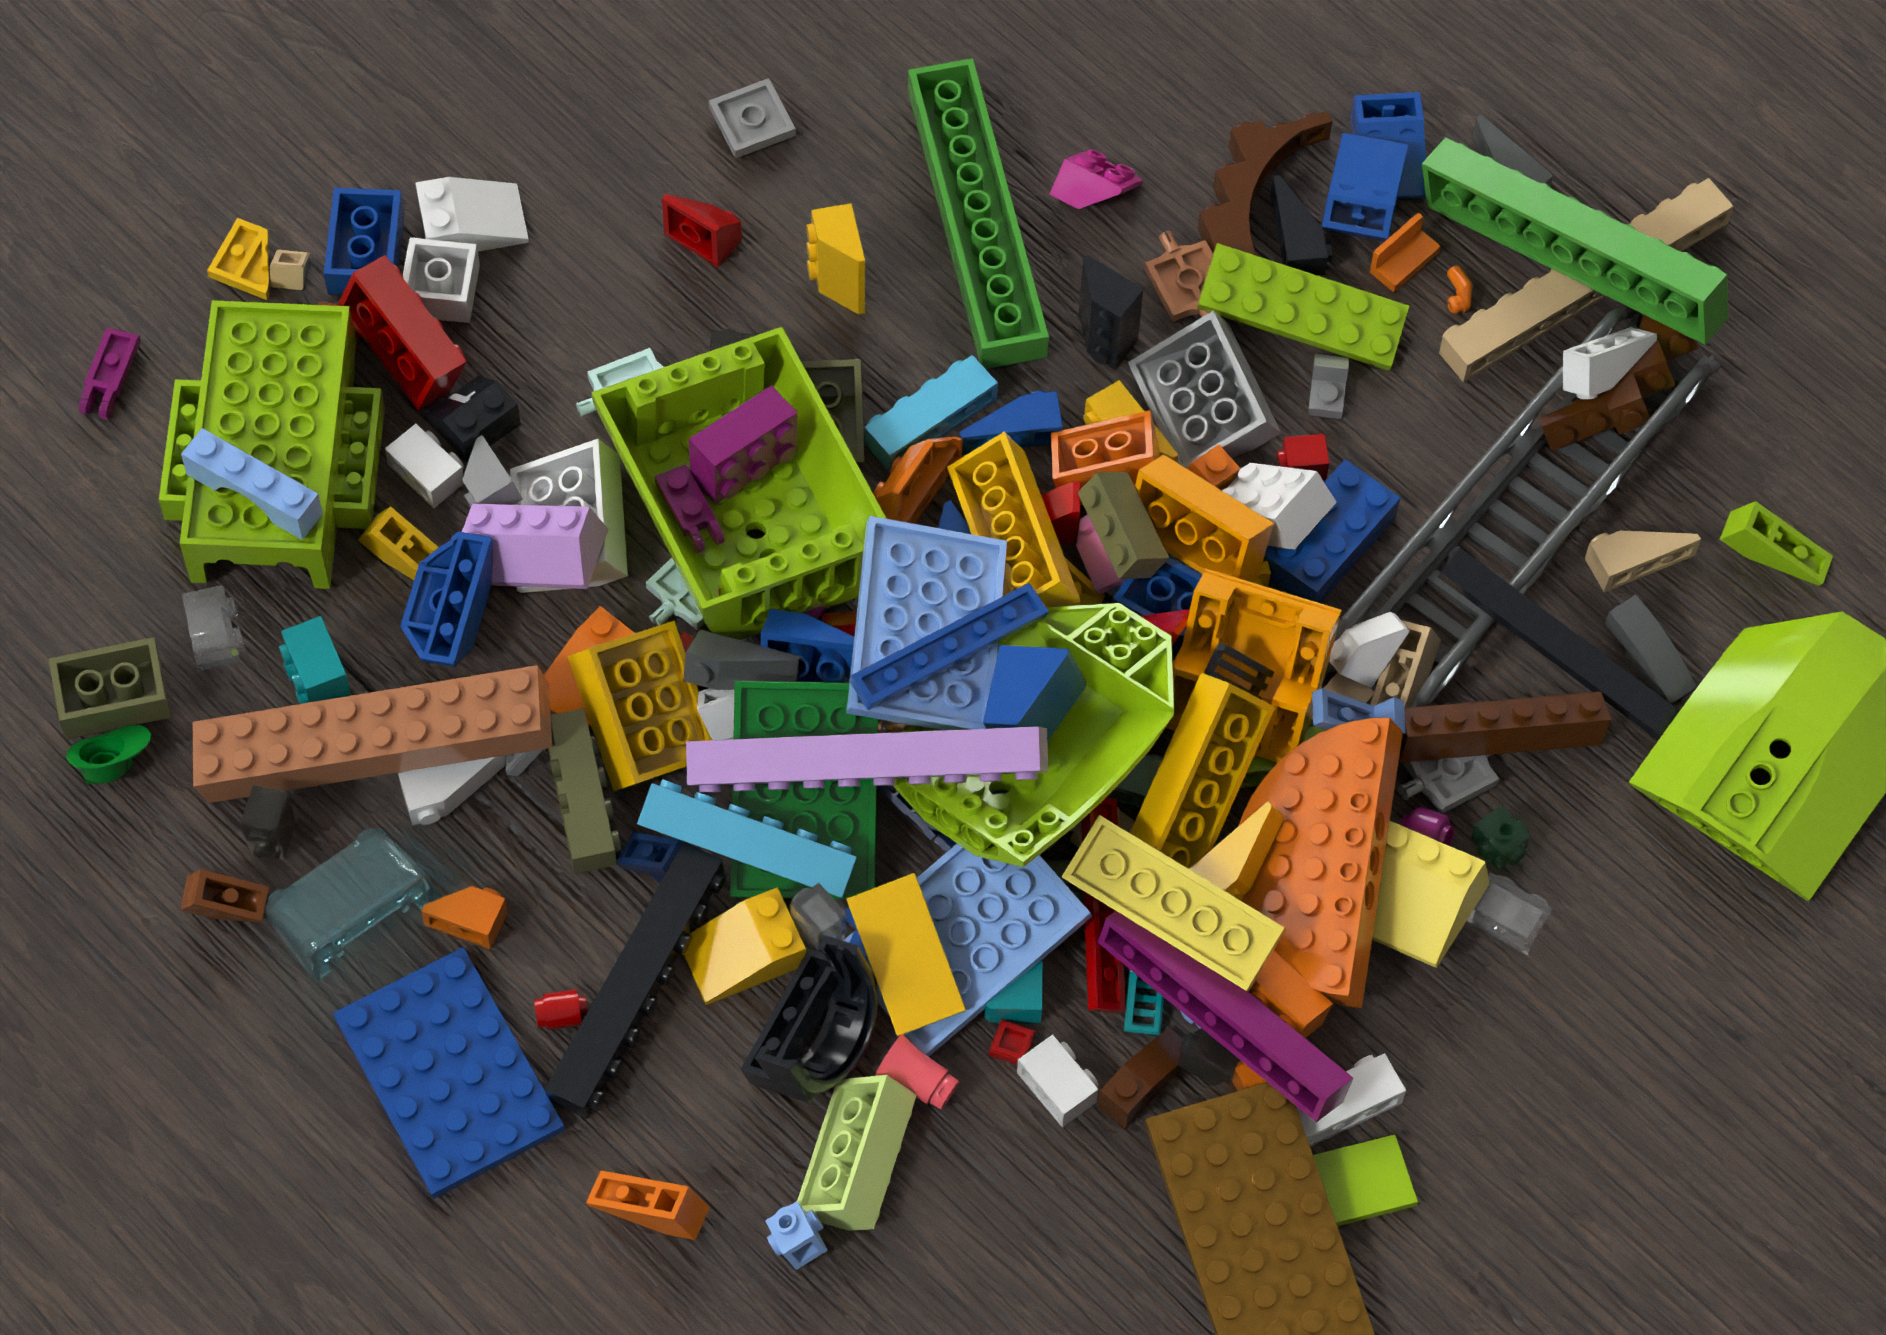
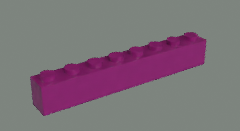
(1231, 1018)

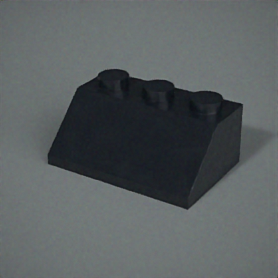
(1108, 312)

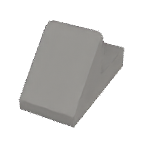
(1328, 386)

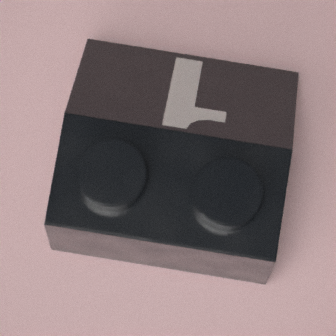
(474, 411)

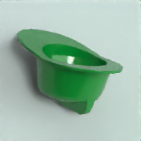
(108, 755)

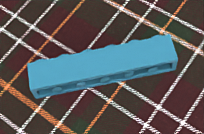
(746, 839)

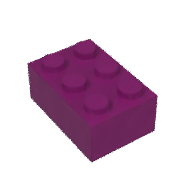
(743, 445)

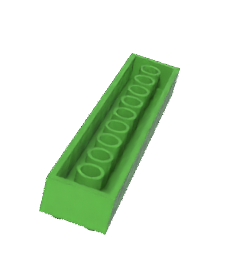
(977, 214)
(1576, 240)

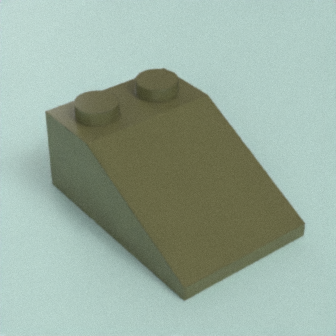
(842, 393)

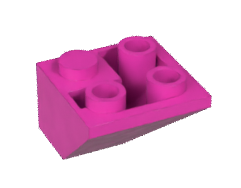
(1091, 179)

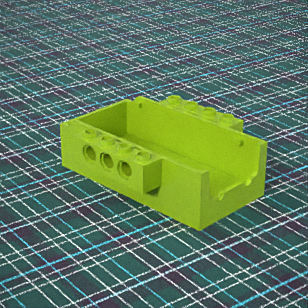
(284, 394)

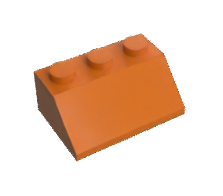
(1104, 446)

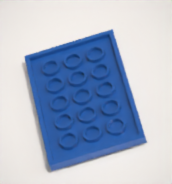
(448, 1072)

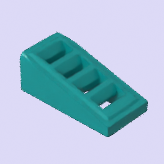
(1158, 1000)

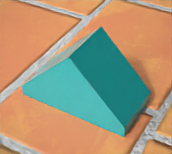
(1019, 1001)

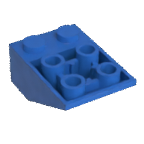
(1399, 120)
(1364, 187)

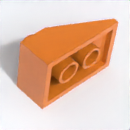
(596, 630)

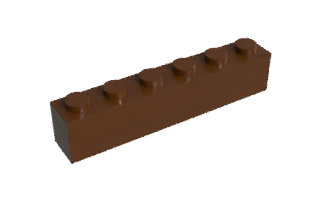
(1504, 726)

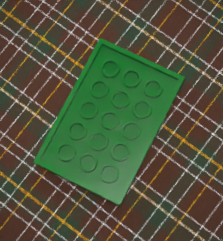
(830, 812)

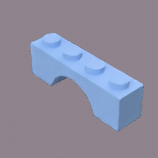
(280, 497)

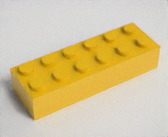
(1006, 505)
(1202, 770)

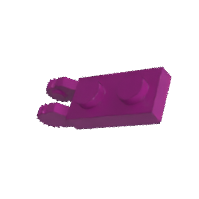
(109, 370)
(688, 506)

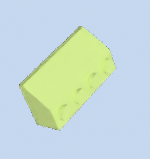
(856, 1151)

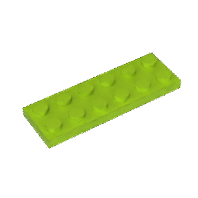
(1303, 306)

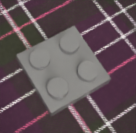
(752, 118)

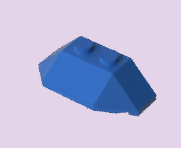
(449, 599)

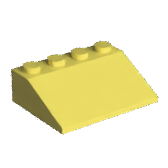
(1425, 894)

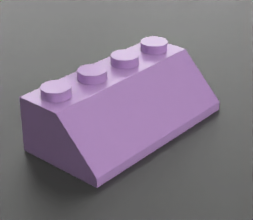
(540, 543)

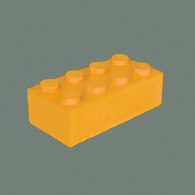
(1202, 521)

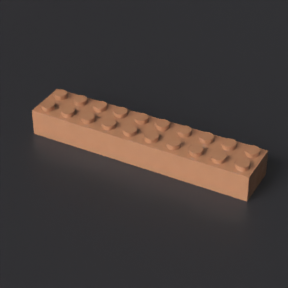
(372, 734)

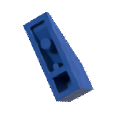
(1026, 420)

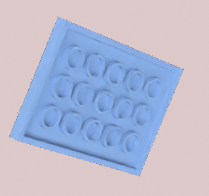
(911, 587)
(993, 928)

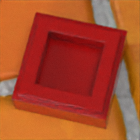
(1011, 1041)

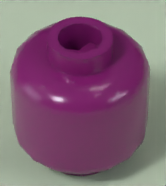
(1431, 824)

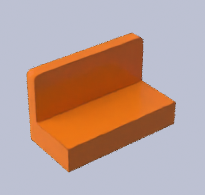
(1403, 254)

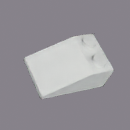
(472, 212)

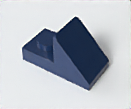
(649, 854)

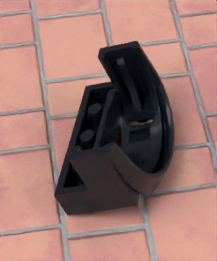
(818, 983)

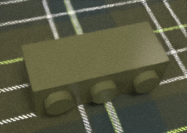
(1123, 525)

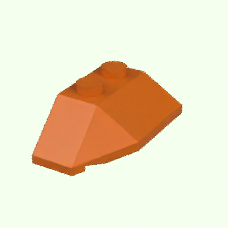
(917, 478)

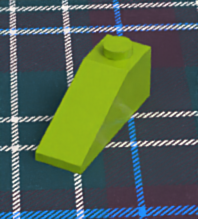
(1774, 543)

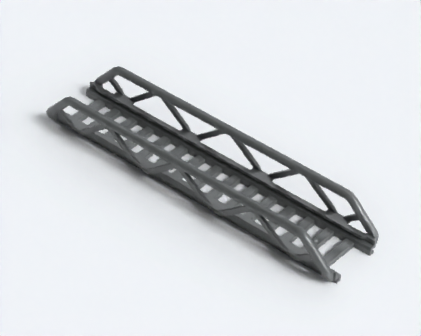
(1524, 453)

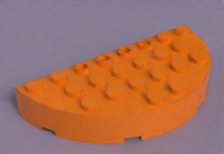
(1329, 852)

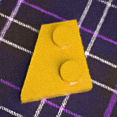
(243, 259)

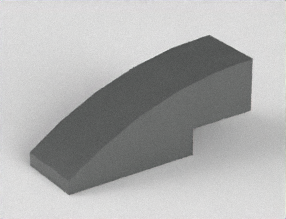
(1650, 650)

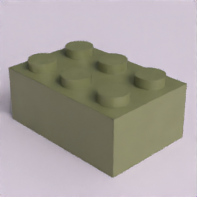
(109, 688)

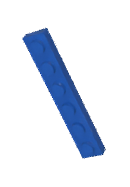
(948, 646)

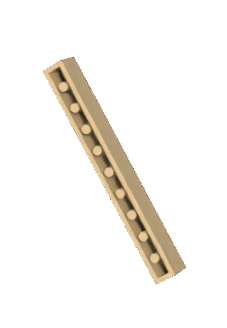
(1556, 298)

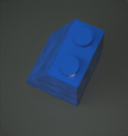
(1032, 688)

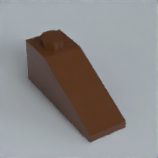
(1141, 1078)

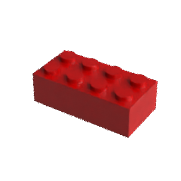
(402, 332)

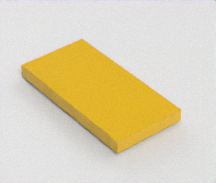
(906, 954)

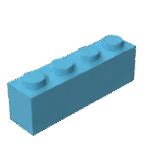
(931, 411)

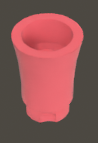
(918, 1073)

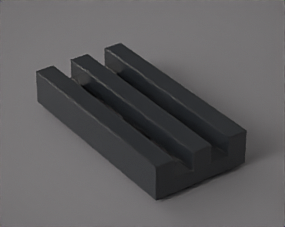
(1258, 682)

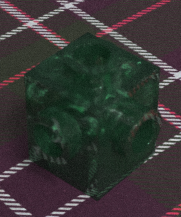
(1501, 838)

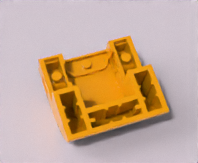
(1271, 628)

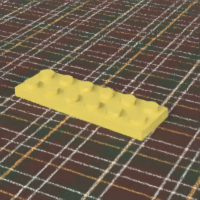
(1174, 903)

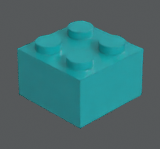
(313, 662)

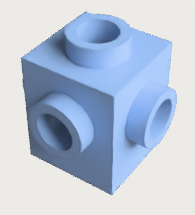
(796, 1234)

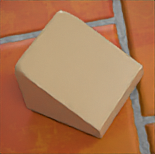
(289, 269)

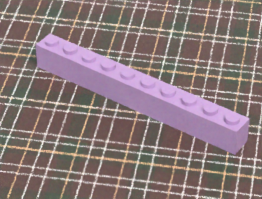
(867, 757)

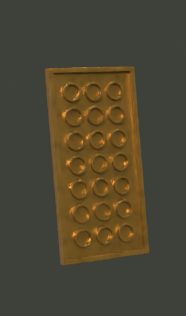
(1257, 1217)

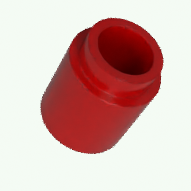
(560, 1009)

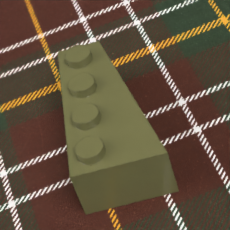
(580, 793)

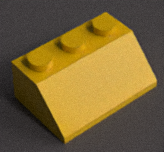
(837, 256)

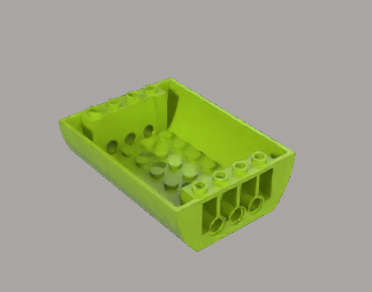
(806, 507)

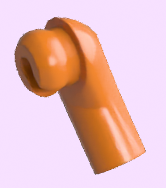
(1463, 287)

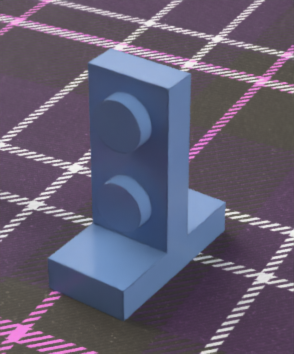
(1336, 709)

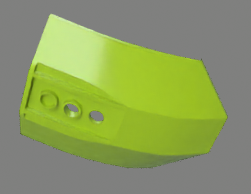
(1793, 682)
(1088, 754)

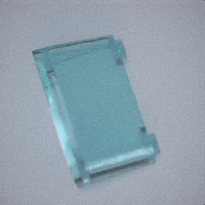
(346, 898)

